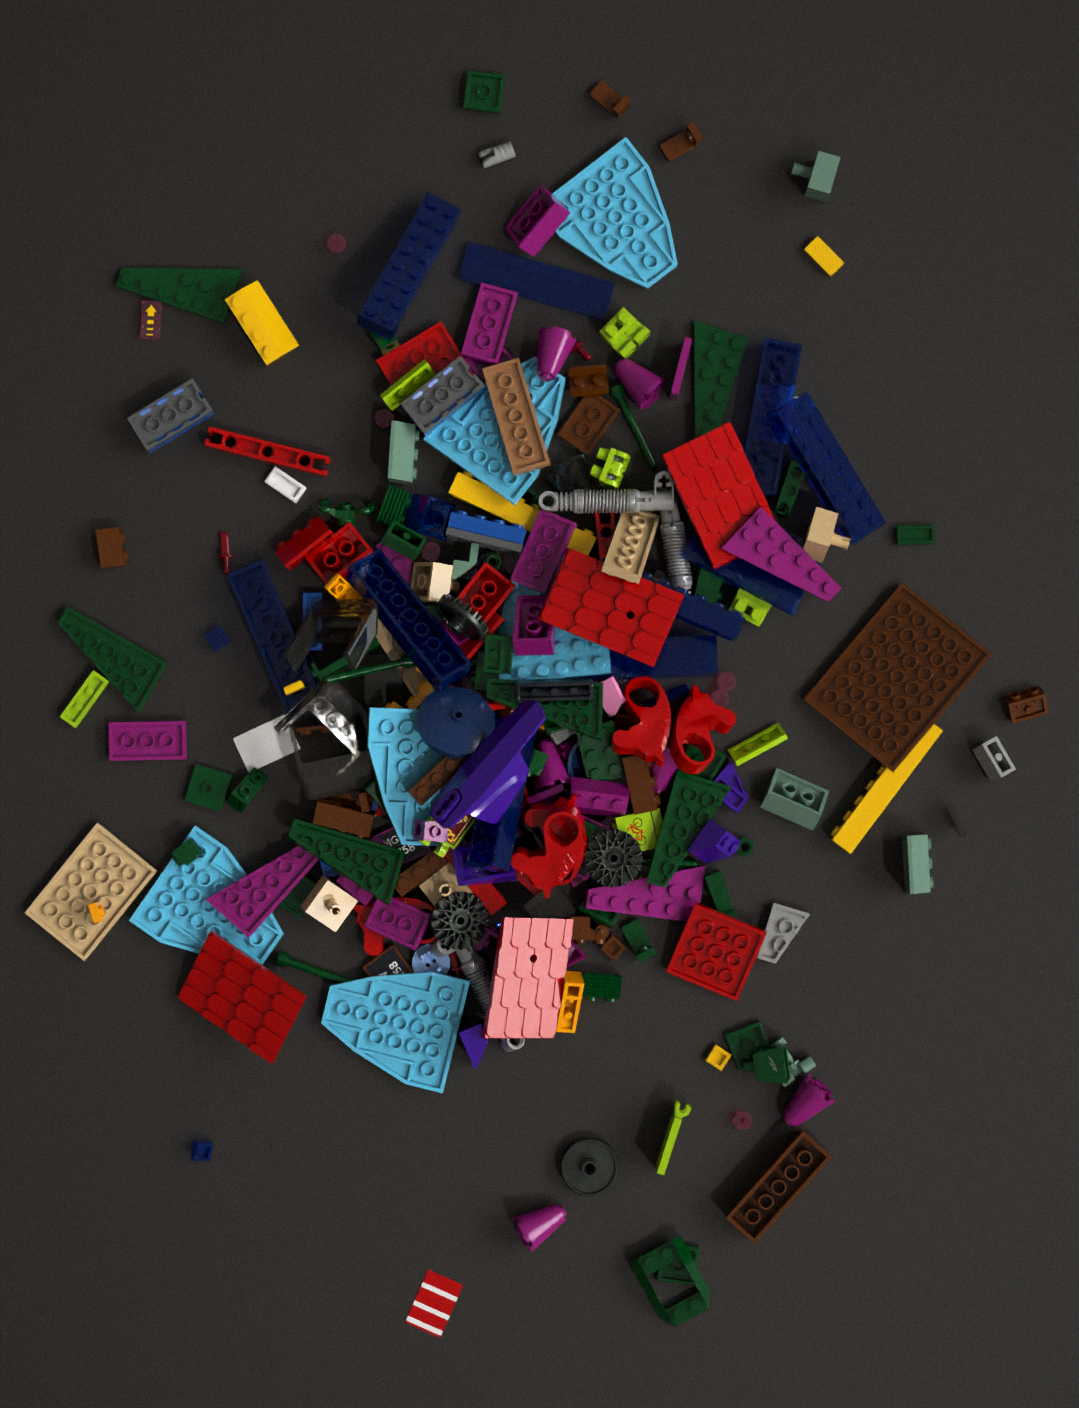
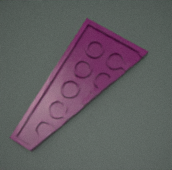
(775, 552)
(259, 893)
(648, 900)

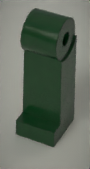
(789, 489)
(719, 893)

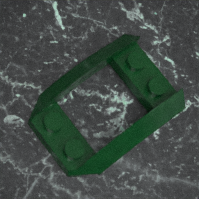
(656, 1260)

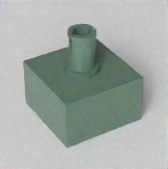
(819, 175)

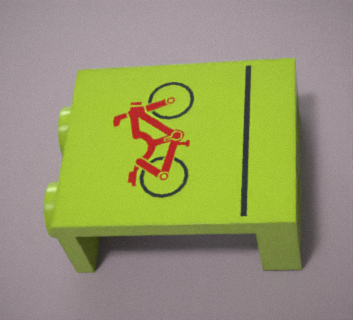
(642, 827)

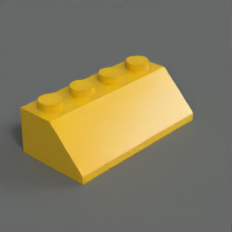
(261, 322)

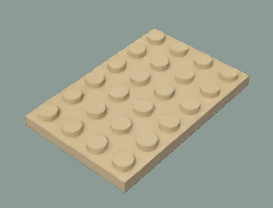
(97, 871)

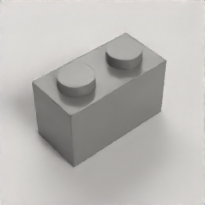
(994, 759)

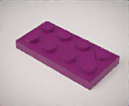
(489, 324)
(543, 551)
(147, 740)

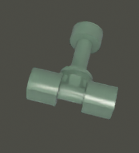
(795, 1066)

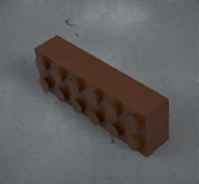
(777, 1186)

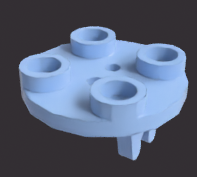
(424, 955)

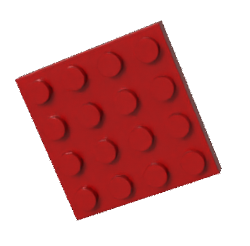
(432, 345)
(716, 951)

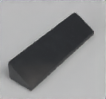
(554, 689)

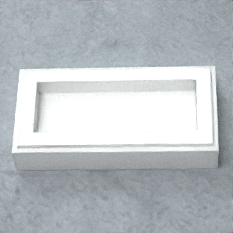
(285, 484)

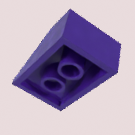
(470, 876)

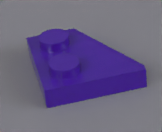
(737, 795)

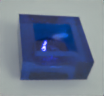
(217, 639)
(202, 1151)

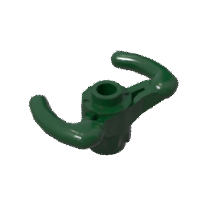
(345, 511)

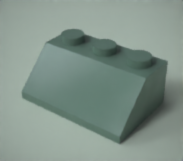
(402, 452)
(794, 799)
(917, 863)

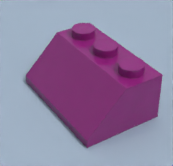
(537, 220)
(599, 796)

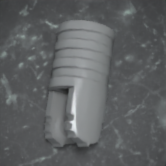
(497, 154)

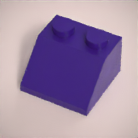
(714, 843)
(473, 1042)

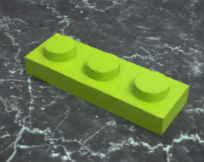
(407, 385)
(84, 699)
(757, 744)

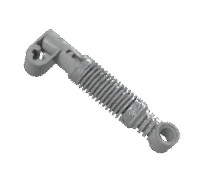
(630, 501)
(675, 544)
(473, 966)

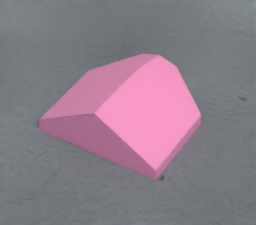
(611, 697)

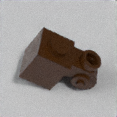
(583, 931)

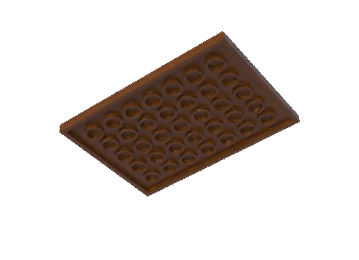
(897, 677)

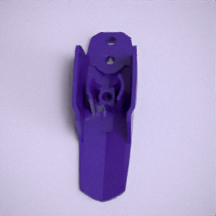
(492, 773)

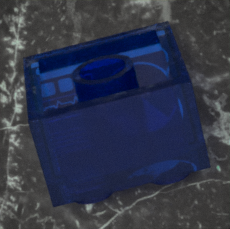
(429, 516)

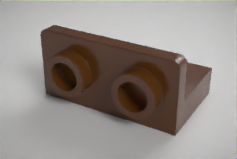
(588, 380)
(1026, 704)

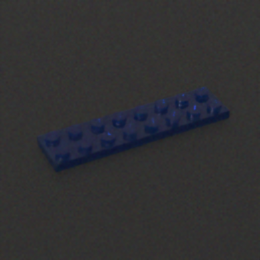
(537, 281)

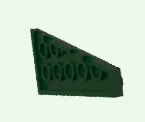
(188, 289)
(715, 370)
(122, 662)
(575, 715)
(687, 812)
(359, 860)

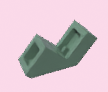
(463, 567)

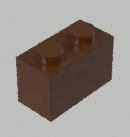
(111, 548)

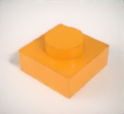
(97, 912)

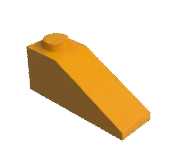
(570, 1002)

